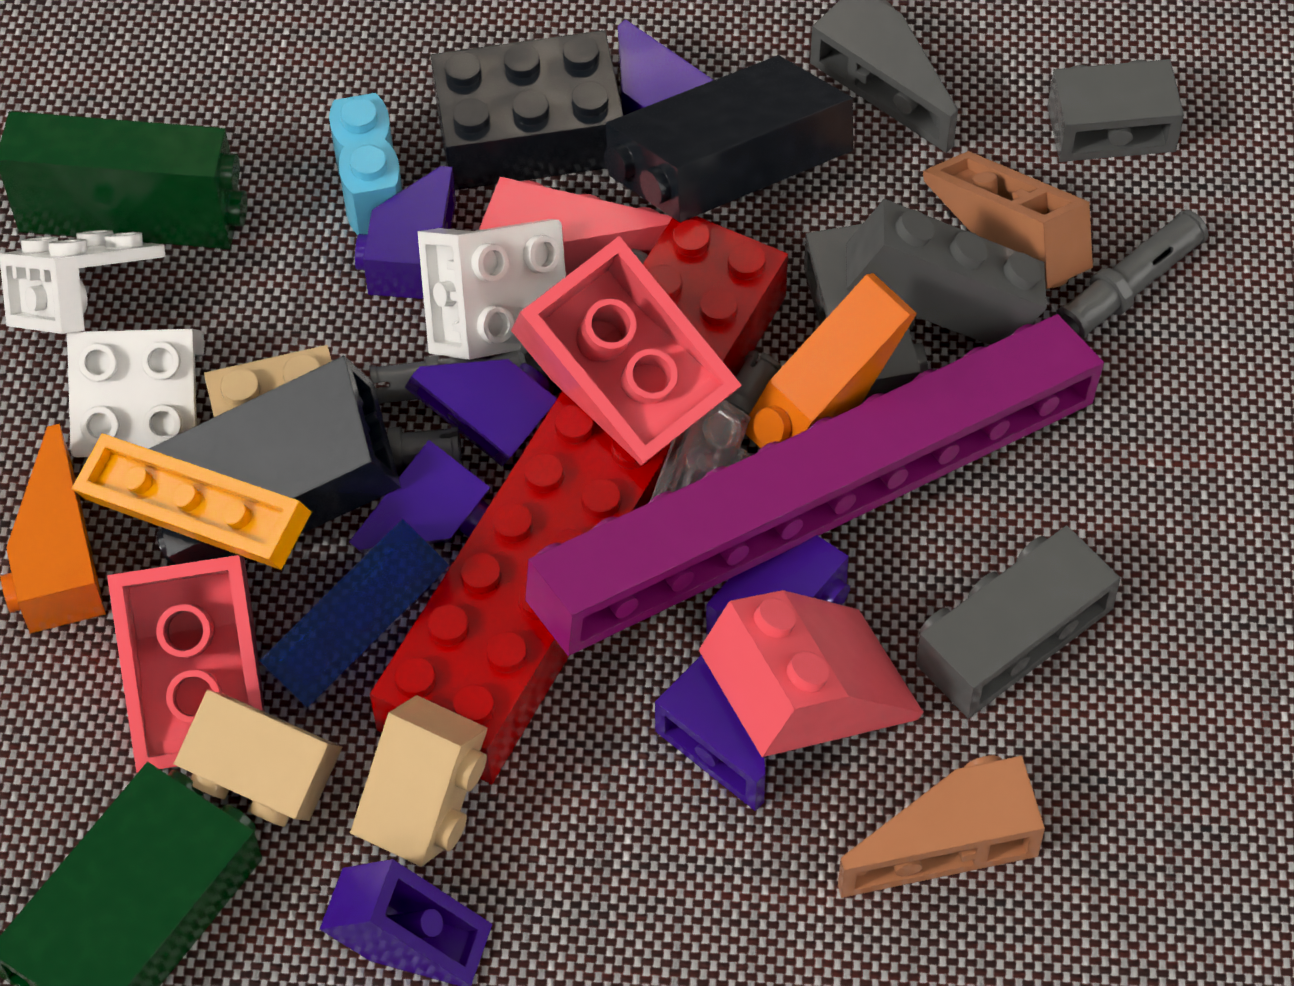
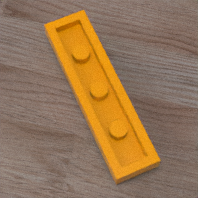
(192, 501)

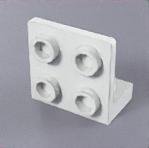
(44, 281)
(483, 281)
(131, 385)

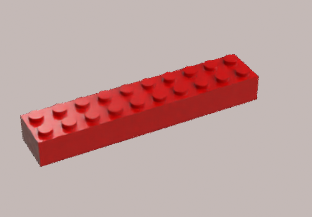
(477, 636)

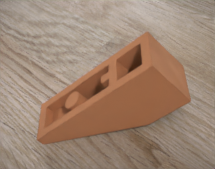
(1017, 213)
(960, 825)

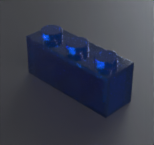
(354, 614)

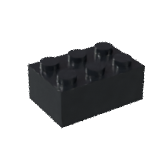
(525, 108)

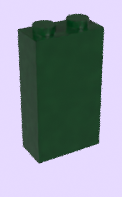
(122, 177)
(133, 889)

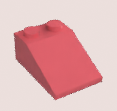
(624, 352)
(176, 638)
(804, 671)

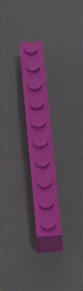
(809, 483)

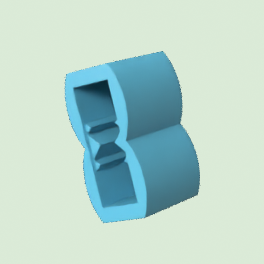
(364, 156)

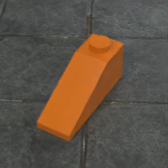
(834, 364)
(50, 546)

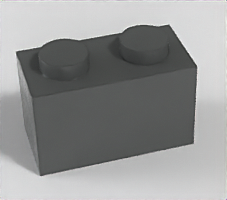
(1115, 110)

